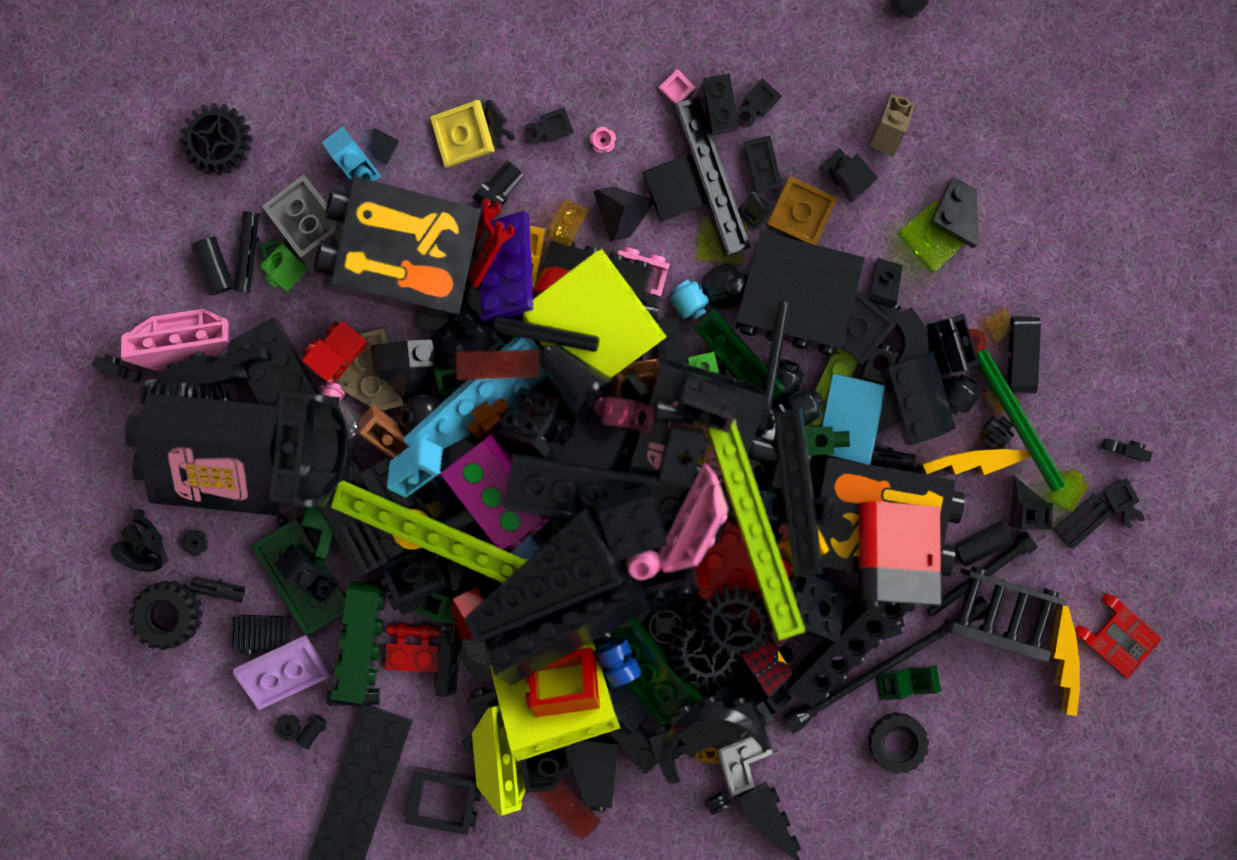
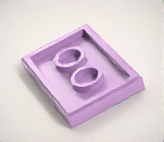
(281, 672)

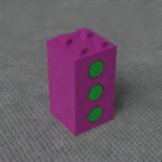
(481, 483)

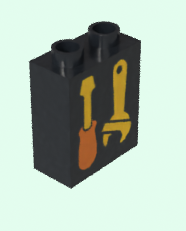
(397, 247)
(855, 482)

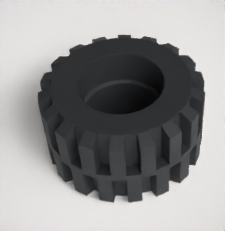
(144, 620)

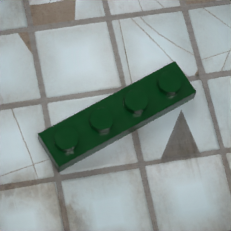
(733, 351)

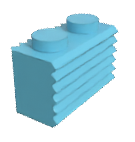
(414, 467)

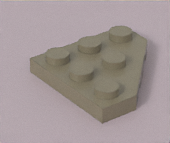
(361, 380)

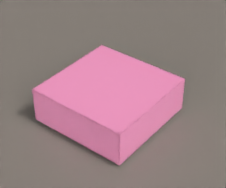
(676, 87)

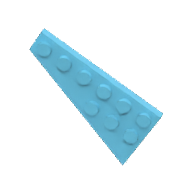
(449, 419)

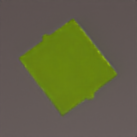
(710, 247)

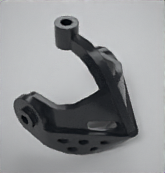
(151, 539)

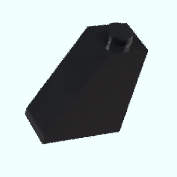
(596, 771)

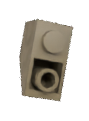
(892, 125)

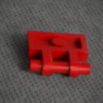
(408, 656)

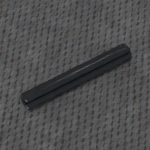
(546, 334)

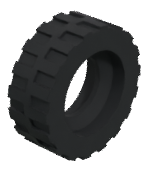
(904, 762)

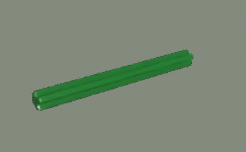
(1020, 421)

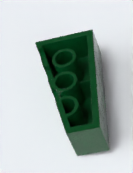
(359, 642)

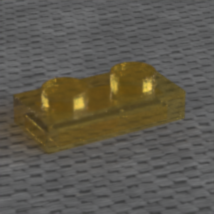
(567, 223)

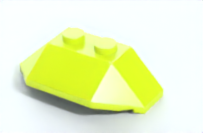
(496, 769)

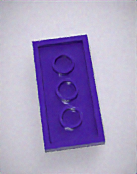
(508, 281)

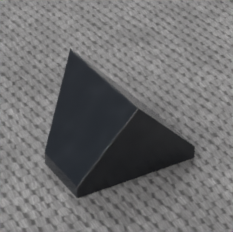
(621, 211)
(1029, 509)

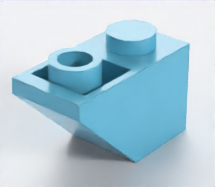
(350, 156)

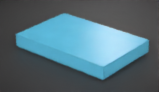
(856, 408)

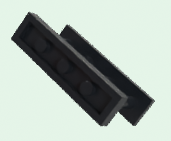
(986, 632)

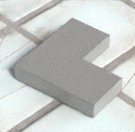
(735, 760)

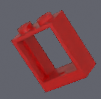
(567, 703)

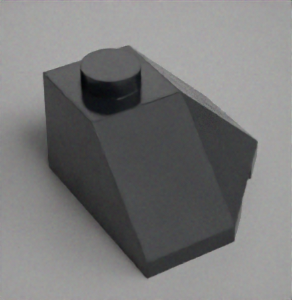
(405, 365)
(545, 770)

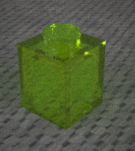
(1072, 492)

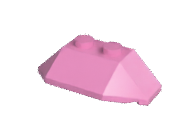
(174, 338)
(695, 524)

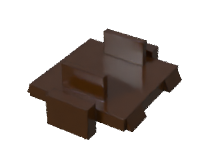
(486, 418)

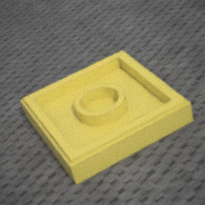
(462, 134)

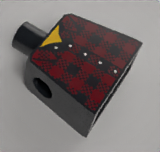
(763, 671)

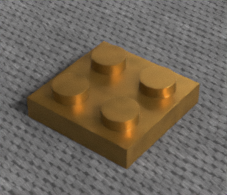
(802, 211)

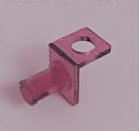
(625, 413)

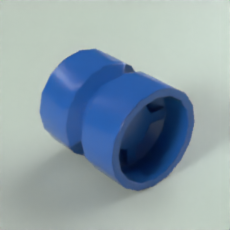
(618, 663)

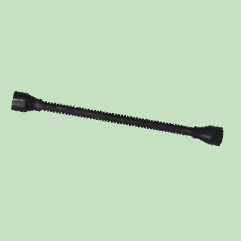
(800, 717)

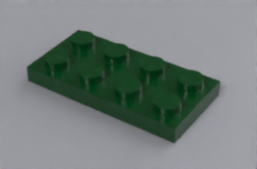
(306, 610)
(659, 684)

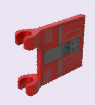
(487, 241)
(1124, 638)

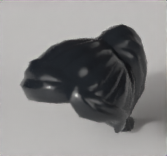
(724, 286)

